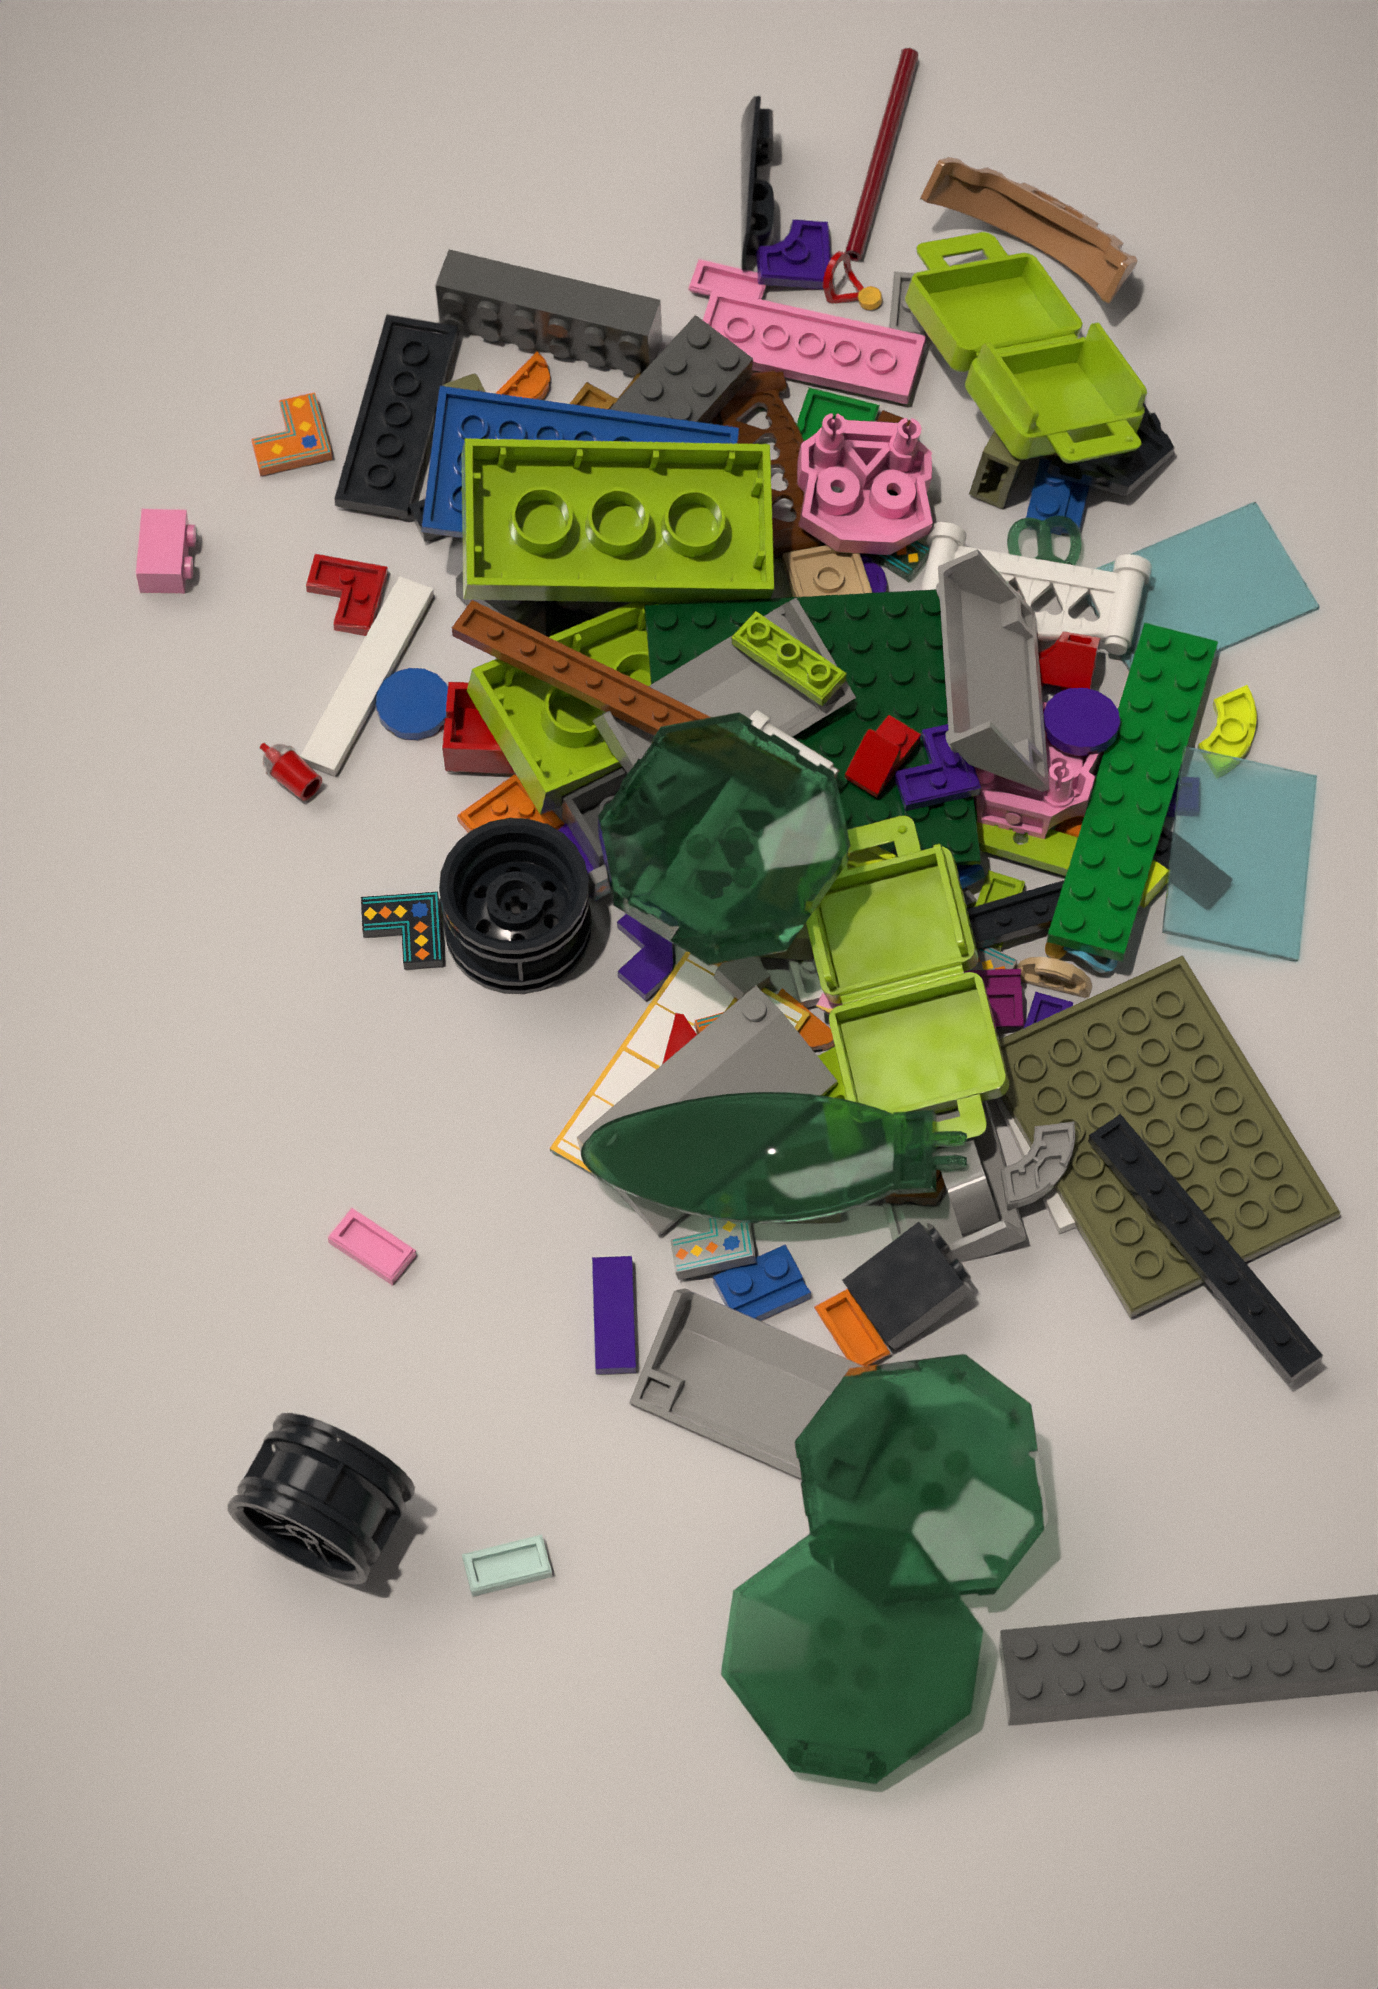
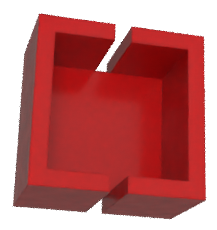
(466, 737)

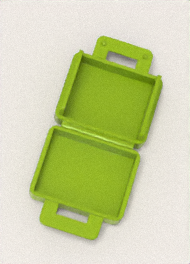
(1024, 352)
(895, 956)

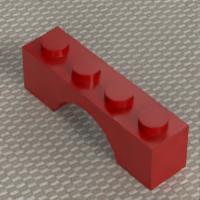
(1069, 661)

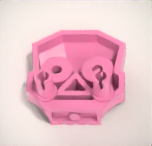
(865, 464)
(1034, 811)

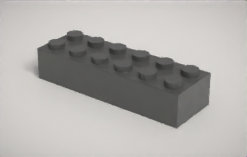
(549, 312)

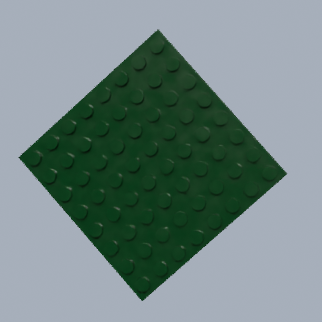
(892, 664)

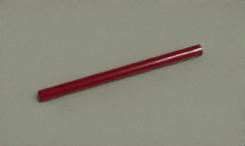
(881, 154)

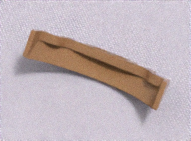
(1035, 219)

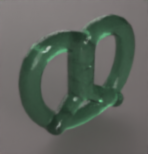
(1044, 538)

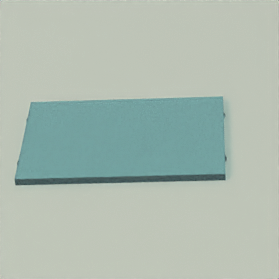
(1220, 582)
(1239, 854)

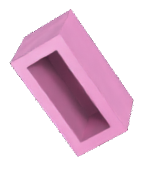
(163, 551)

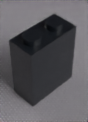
(909, 1285)

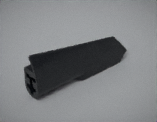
(756, 194)

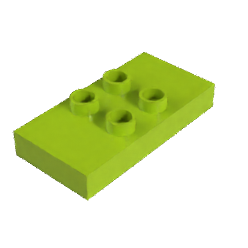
(616, 521)
(547, 731)

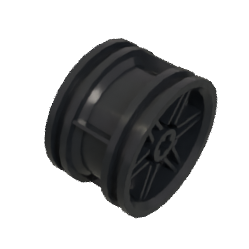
(513, 866)
(321, 1498)

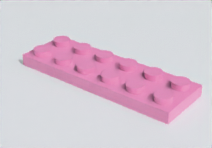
(819, 346)

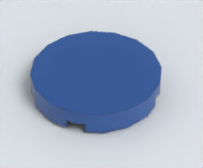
(412, 703)

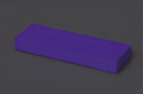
(613, 1315)

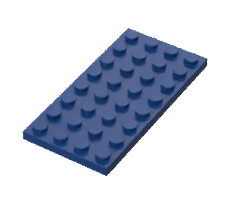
(500, 416)

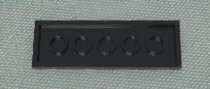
(396, 416)

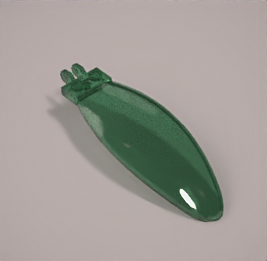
(770, 1155)

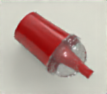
(290, 770)

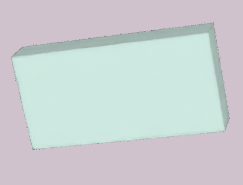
(507, 1565)

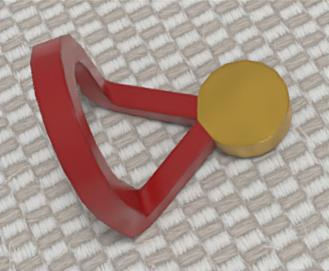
(868, 297)

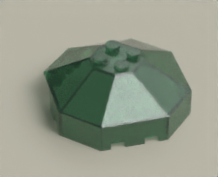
(723, 839)
(934, 1454)
(852, 1651)

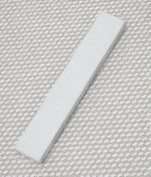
(365, 675)

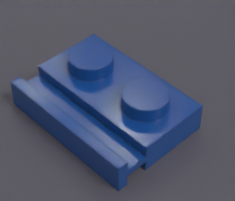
(1056, 497)
(764, 1286)

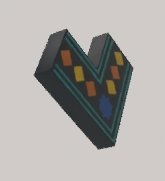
(412, 916)

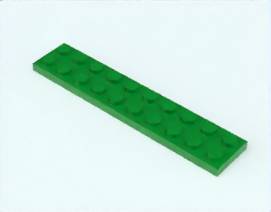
(1132, 793)

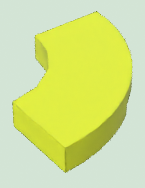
(1234, 724)

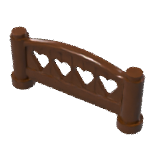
(764, 391)

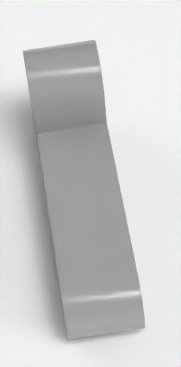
(967, 1187)

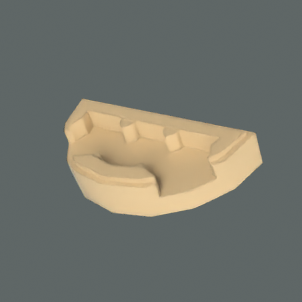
(1055, 975)

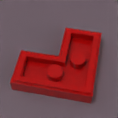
(357, 586)

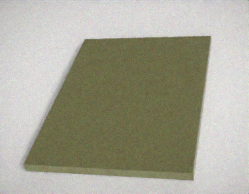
(1192, 1097)

